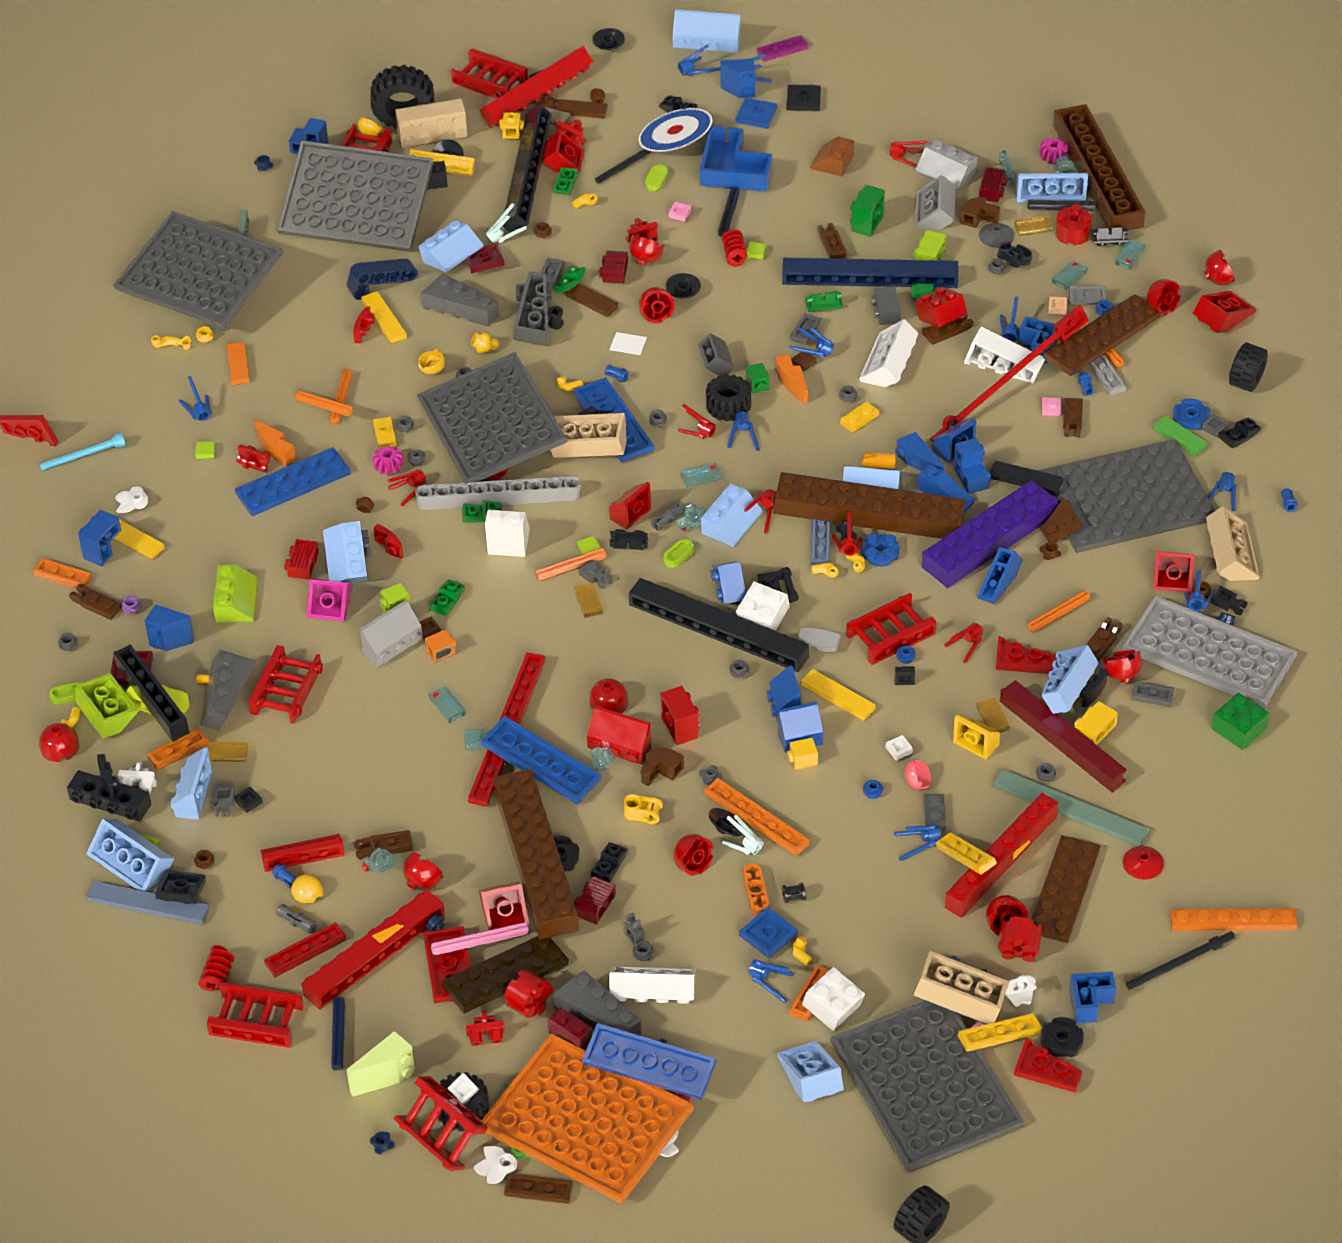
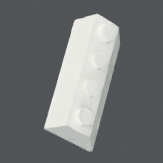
(889, 355)
(652, 983)

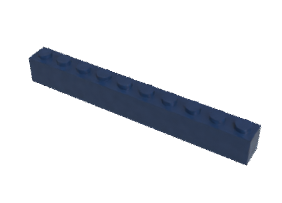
(869, 272)

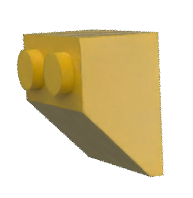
(975, 736)

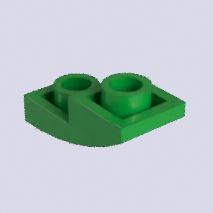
(566, 181)
(570, 279)
(478, 513)
(448, 596)

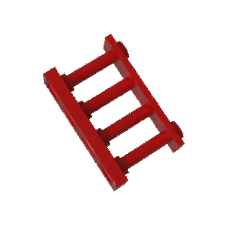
(493, 64)
(383, 141)
(890, 644)
(272, 672)
(252, 1032)
(457, 1114)

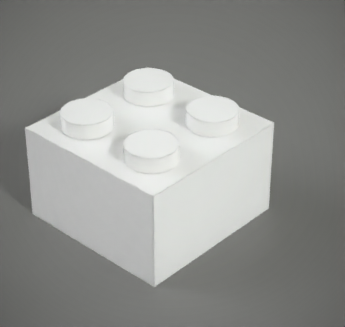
(764, 606)
(833, 999)

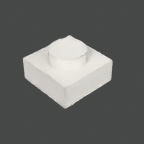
(899, 747)
(463, 1088)

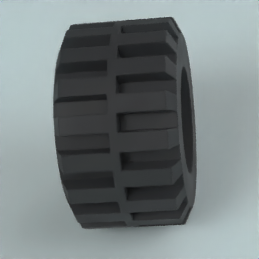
(1248, 367)
(727, 397)
(479, 1101)
(921, 1215)

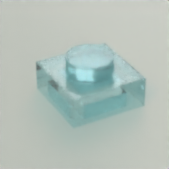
(473, 739)

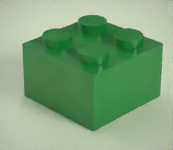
(867, 210)
(1240, 721)

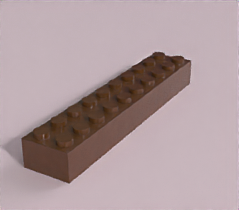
(1106, 179)
(869, 505)
(536, 854)

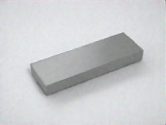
(1107, 376)

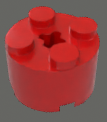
(1073, 225)
(1019, 939)
(528, 994)

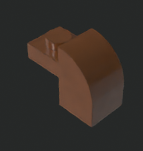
(976, 210)
(663, 762)

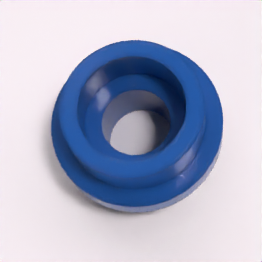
(1103, 307)
(906, 654)
(873, 789)

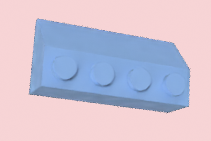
(701, 28)
(1051, 186)
(129, 855)

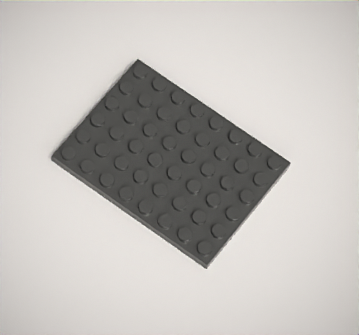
(355, 196)
(198, 269)
(491, 418)
(1131, 495)
(925, 1084)

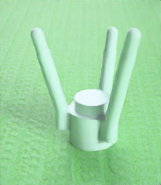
(495, 232)
(751, 842)

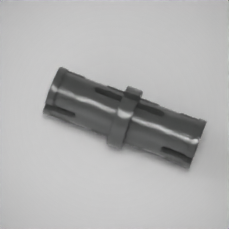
(668, 515)
(287, 913)

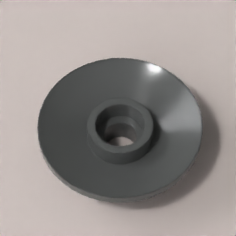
(995, 234)

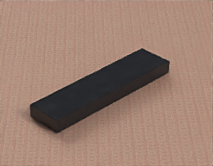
(1020, 476)

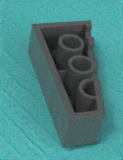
(459, 300)
(595, 1004)

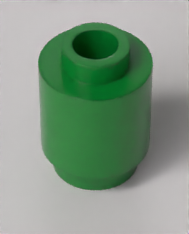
(921, 289)

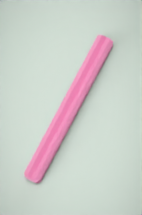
(479, 938)

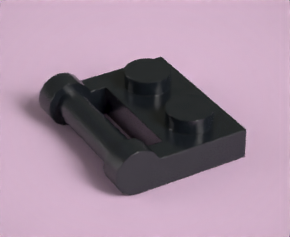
(772, 579)

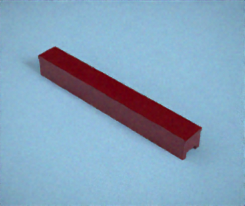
(1063, 736)

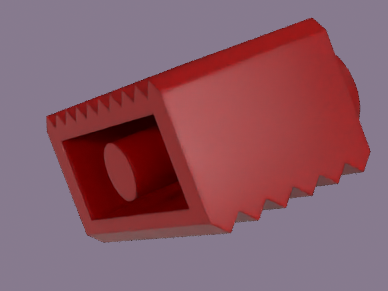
(302, 559)

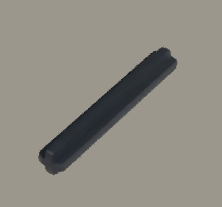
(1060, 204)
(728, 211)

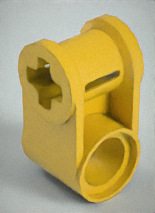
(640, 808)

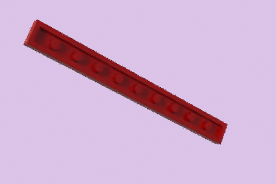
(514, 710)

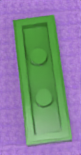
(1185, 438)

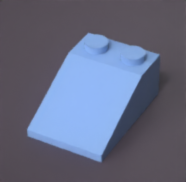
(811, 1071)

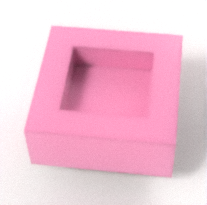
(679, 211)
(1051, 406)

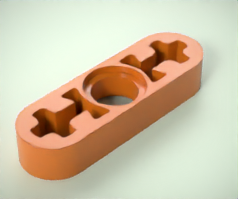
(757, 882)

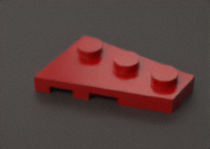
(28, 425)
(1022, 659)
(1041, 1067)

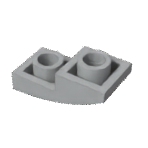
(821, 639)

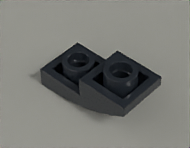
(674, 103)
(1240, 433)
(1093, 688)
(107, 776)
(609, 862)

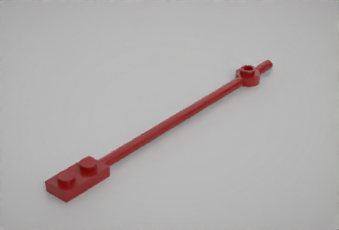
(1063, 330)

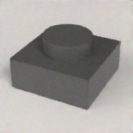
(1214, 425)

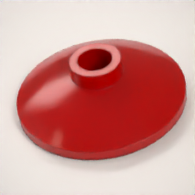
(1143, 862)

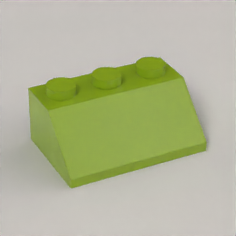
(234, 594)
(105, 705)

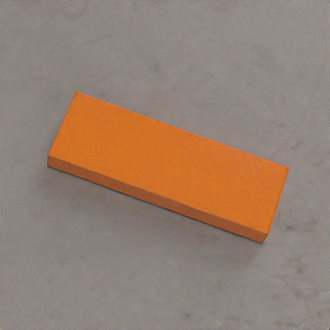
(238, 363)
(62, 573)
(178, 749)
(797, 1009)

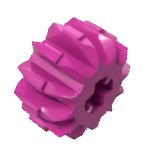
(1052, 149)
(388, 460)

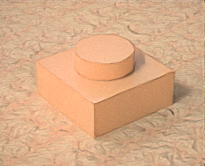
(1057, 305)

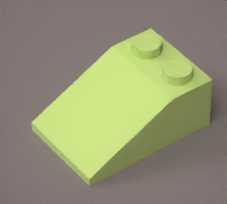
(382, 1066)

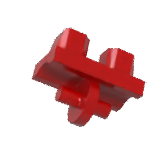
(573, 130)
(643, 229)
(252, 458)
(485, 1026)

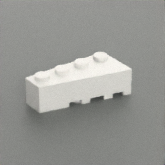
(1002, 355)

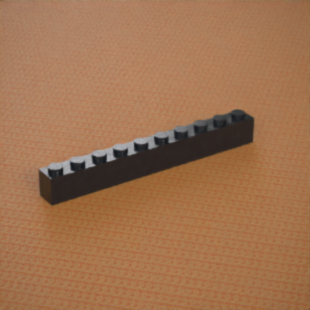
(527, 167)
(718, 624)

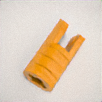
(879, 460)

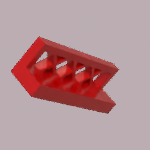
(303, 852)

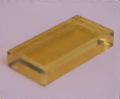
(1033, 225)
(588, 600)
(993, 715)
(228, 751)

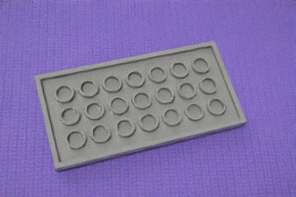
(1210, 651)

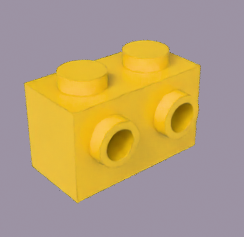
(1097, 722)

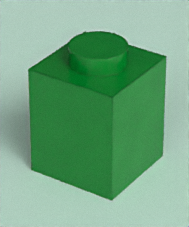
(757, 377)

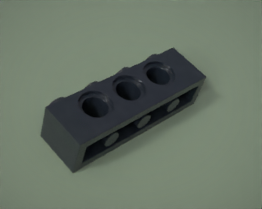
(128, 800)

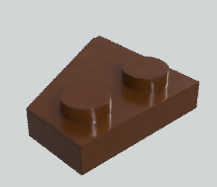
(1061, 523)

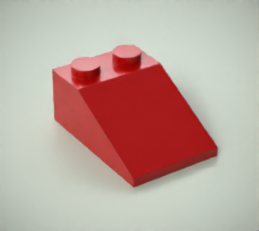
(1222, 310)

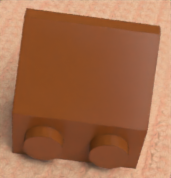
(834, 156)

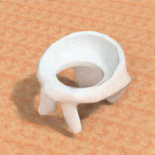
(1021, 990)

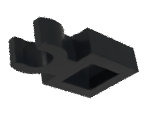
(1227, 599)

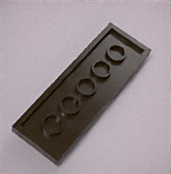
(491, 977)

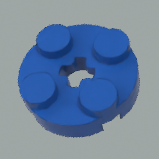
(1194, 406)
(874, 542)

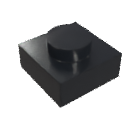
(905, 675)
(248, 799)

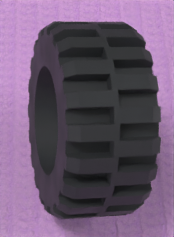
(399, 80)

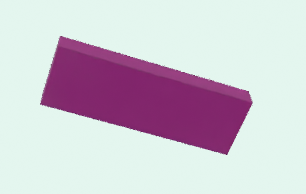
(783, 48)

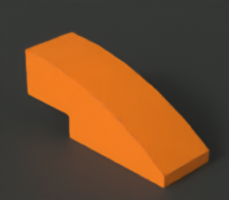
(791, 377)
(274, 443)

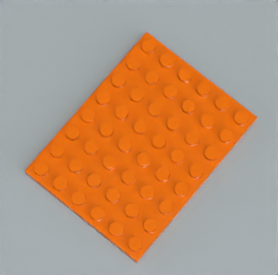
(586, 1119)

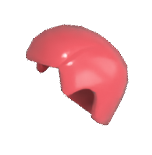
(917, 775)

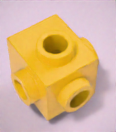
(511, 125)

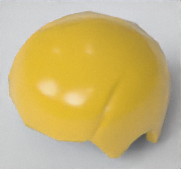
(369, 127)
(431, 362)
(307, 888)

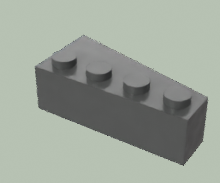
(532, 315)
(224, 685)

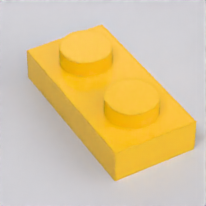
(859, 417)

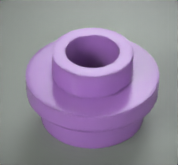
(131, 604)

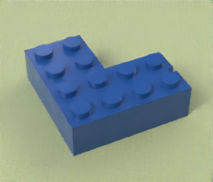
(729, 166)

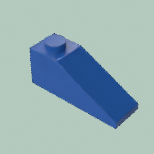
(916, 452)
(938, 482)
(1000, 575)

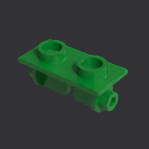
(817, 302)

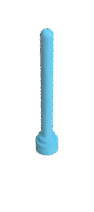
(116, 441)

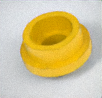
(204, 334)

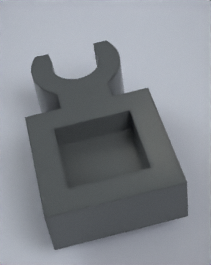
(595, 573)
(223, 798)
(633, 929)

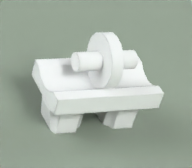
(138, 777)

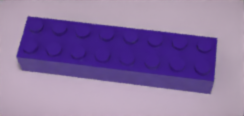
(984, 534)

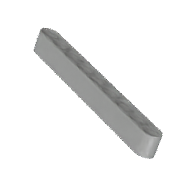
(504, 491)

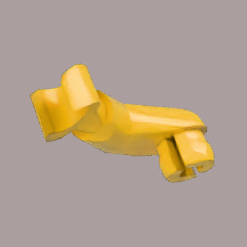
(159, 342)

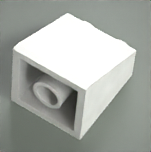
(507, 533)

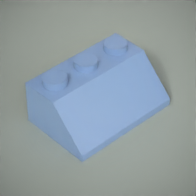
(449, 246)
(872, 476)
(726, 517)
(345, 552)
(193, 786)

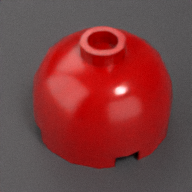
(645, 250)
(1218, 269)
(1164, 295)
(656, 305)
(1123, 665)
(609, 695)
(58, 742)
(693, 854)
(421, 873)
(1002, 909)

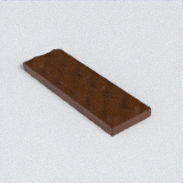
(1065, 887)

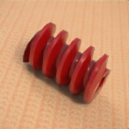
(734, 247)
(216, 968)

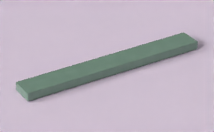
(1073, 808)

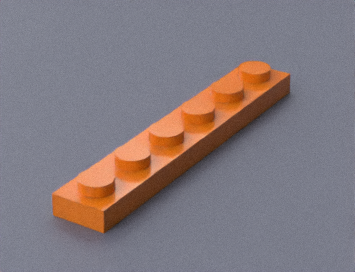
(757, 817)
(1233, 919)

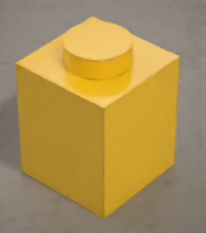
(803, 753)

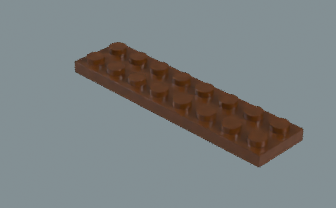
(1102, 335)

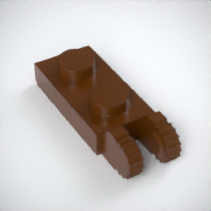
(832, 242)
(948, 330)
(1072, 416)
(96, 602)
(1103, 638)
(393, 842)

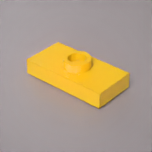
(384, 432)

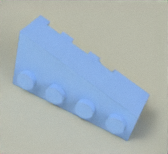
(1068, 677)

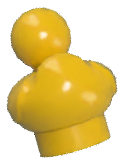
(483, 342)

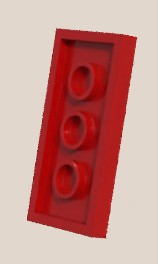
(444, 964)

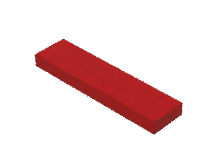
(305, 949)

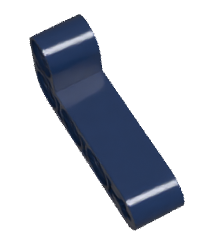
(379, 272)

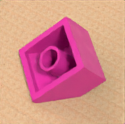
(329, 599)

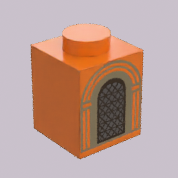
(440, 646)

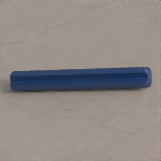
(338, 1033)

